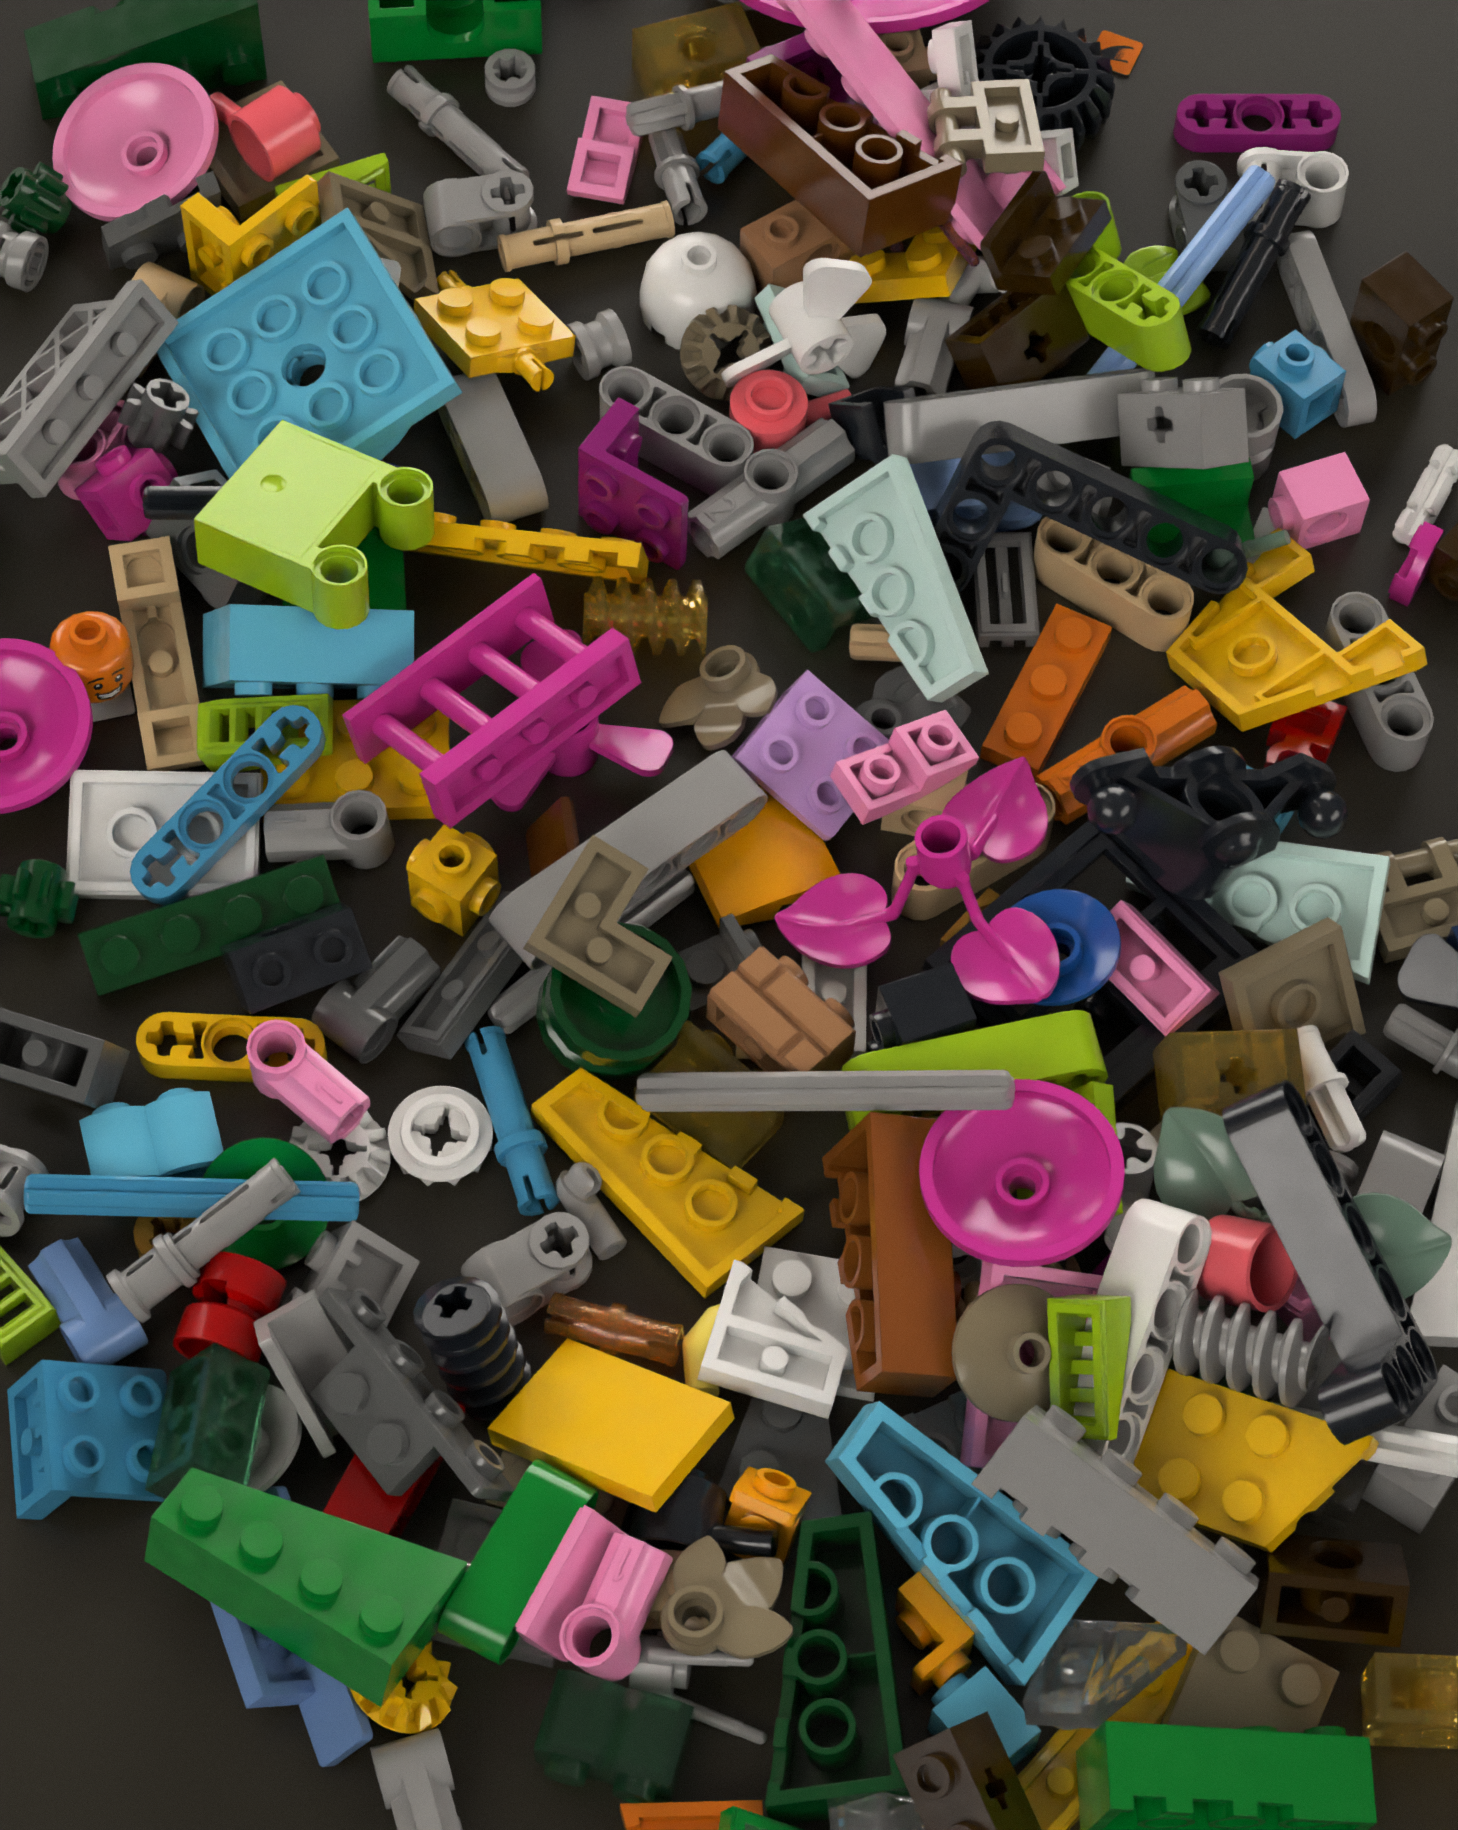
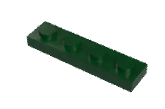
(200, 924)

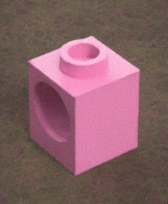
(1319, 501)

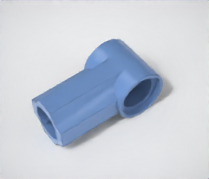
(90, 1314)

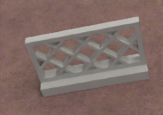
(76, 384)

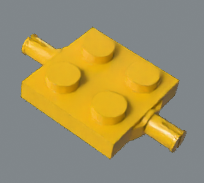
(495, 328)

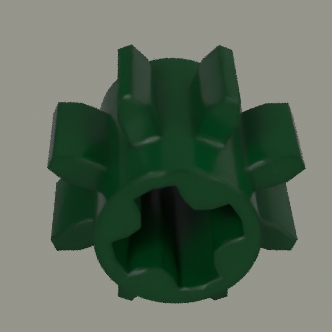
(35, 200)
(37, 898)

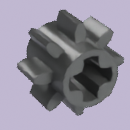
(158, 415)

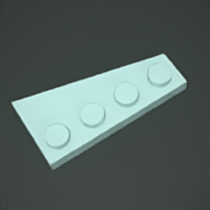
(896, 561)

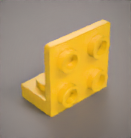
(225, 250)

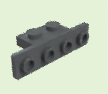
(394, 1412)

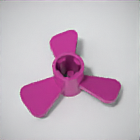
(634, 748)

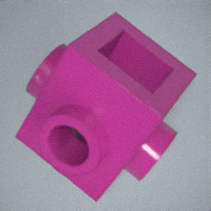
(117, 488)

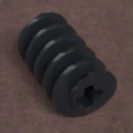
(472, 1345)

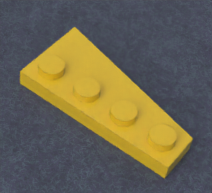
(543, 550)
(664, 1182)

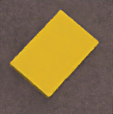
(611, 1424)

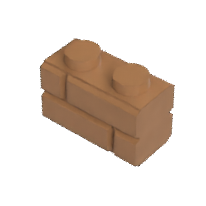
(779, 1018)

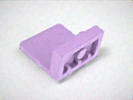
(798, 747)

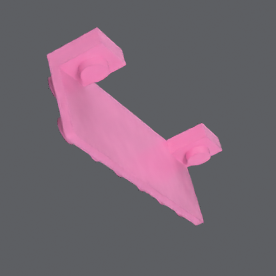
(881, 83)

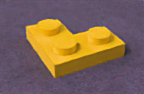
(924, 271)

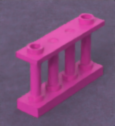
(518, 735)

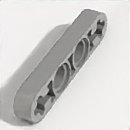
(1327, 325)

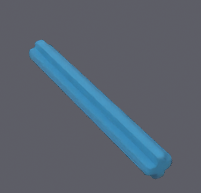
(176, 1197)

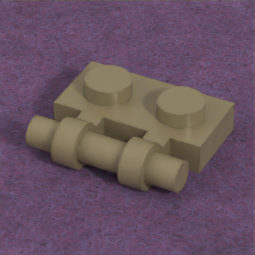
(1004, 123)
(1421, 907)

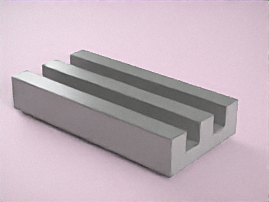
(1006, 630)

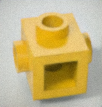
(453, 878)

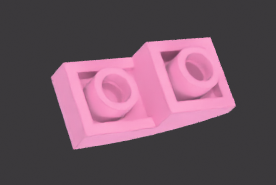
(906, 768)

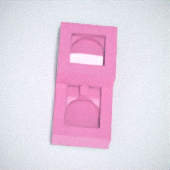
(605, 153)

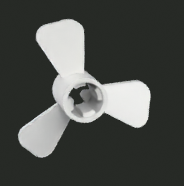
(814, 325)

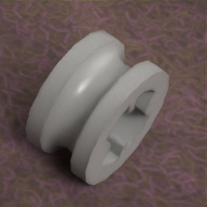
(514, 90)

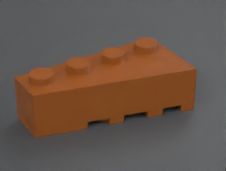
(893, 1259)

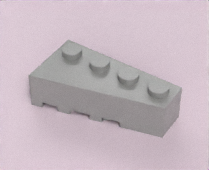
(1120, 1526)

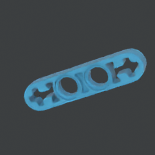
(219, 797)

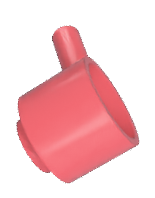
(271, 130)
(776, 407)
(1247, 1265)

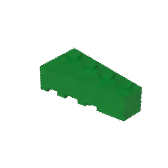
(305, 1578)
(1224, 1778)

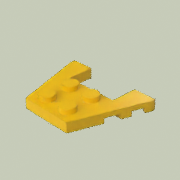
(1265, 663)

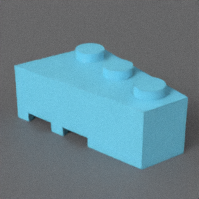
(289, 649)

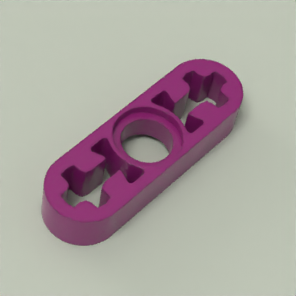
(1274, 107)

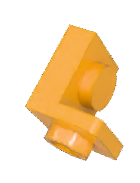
(769, 1501)
(933, 1623)

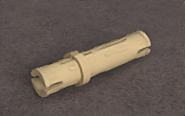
(564, 240)

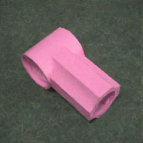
(306, 1083)
(616, 1600)

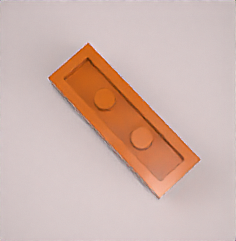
(1047, 689)

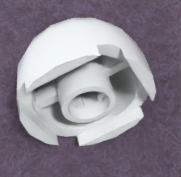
(689, 278)

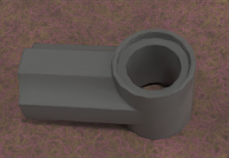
(366, 1012)

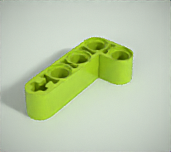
(1125, 306)
(1044, 1048)

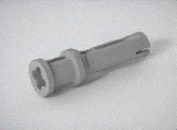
(178, 1257)

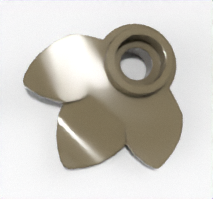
(721, 697)
(732, 1597)

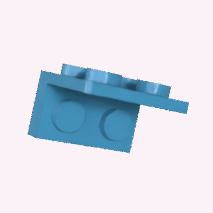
(82, 1433)

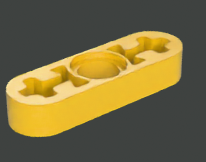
(212, 1027)

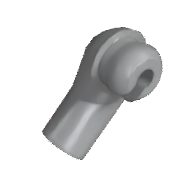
(577, 1194)

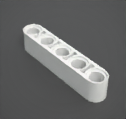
(1158, 1265)

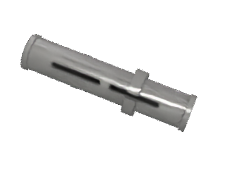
(442, 118)

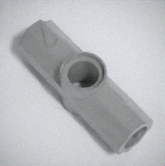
(793, 468)

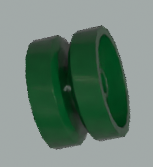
(603, 1038)

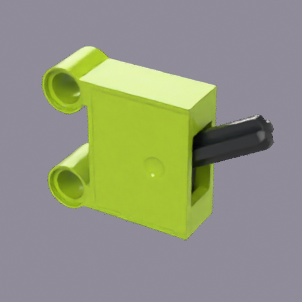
(297, 518)

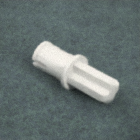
(1327, 1093)

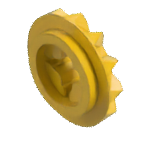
(425, 1703)

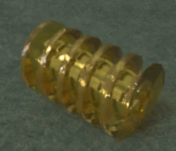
(647, 614)

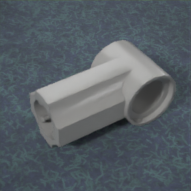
(926, 359)
(325, 828)
(417, 1782)

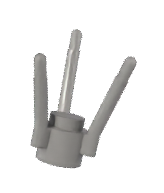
(665, 1668)

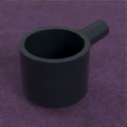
(695, 1512)

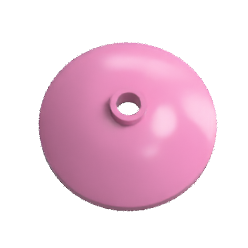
(125, 124)

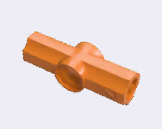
(1161, 729)

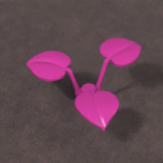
(1001, 963)

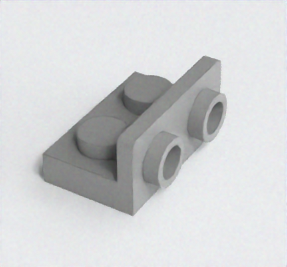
(357, 1261)

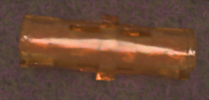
(614, 1329)

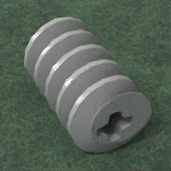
(1247, 1351)

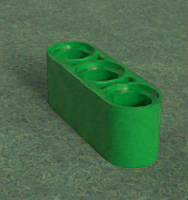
(513, 1560)

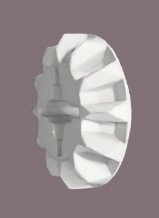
(423, 1114)
(365, 1168)

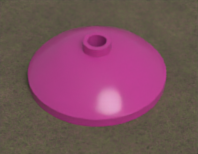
(49, 717)
(1043, 1143)

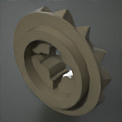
(700, 354)

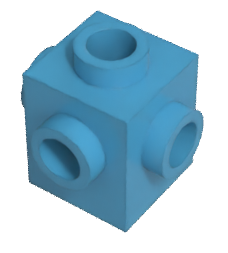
(1304, 379)

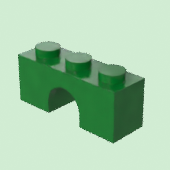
(452, 28)

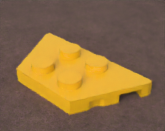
(1241, 1460)

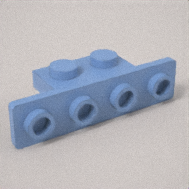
(277, 1677)

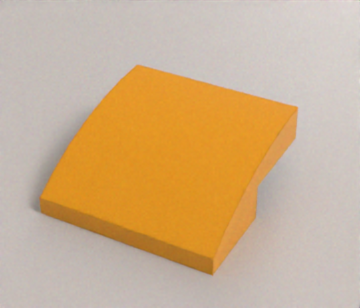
(762, 866)

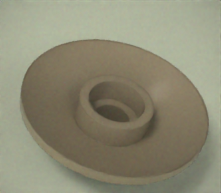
(989, 1346)

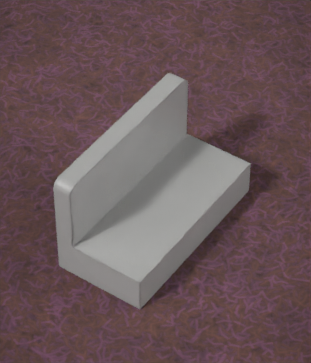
(302, 1351)

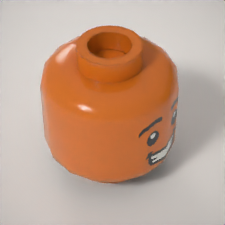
(97, 650)

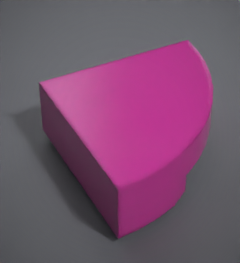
(1416, 564)

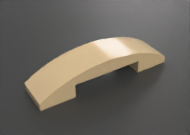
(161, 652)

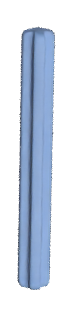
(1205, 248)

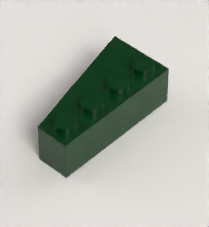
(206, 38)
(839, 1678)

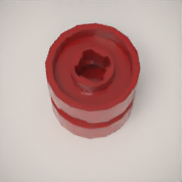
(230, 1298)

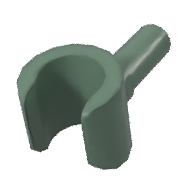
(1221, 557)

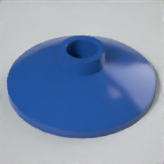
(1083, 932)

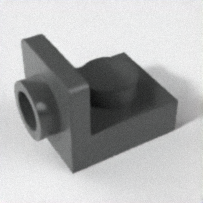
(714, 959)

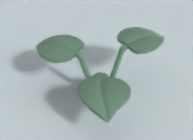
(1204, 1176)

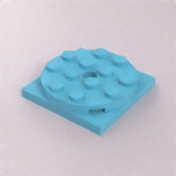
(302, 308)

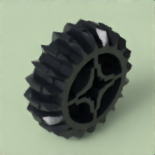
(1069, 72)

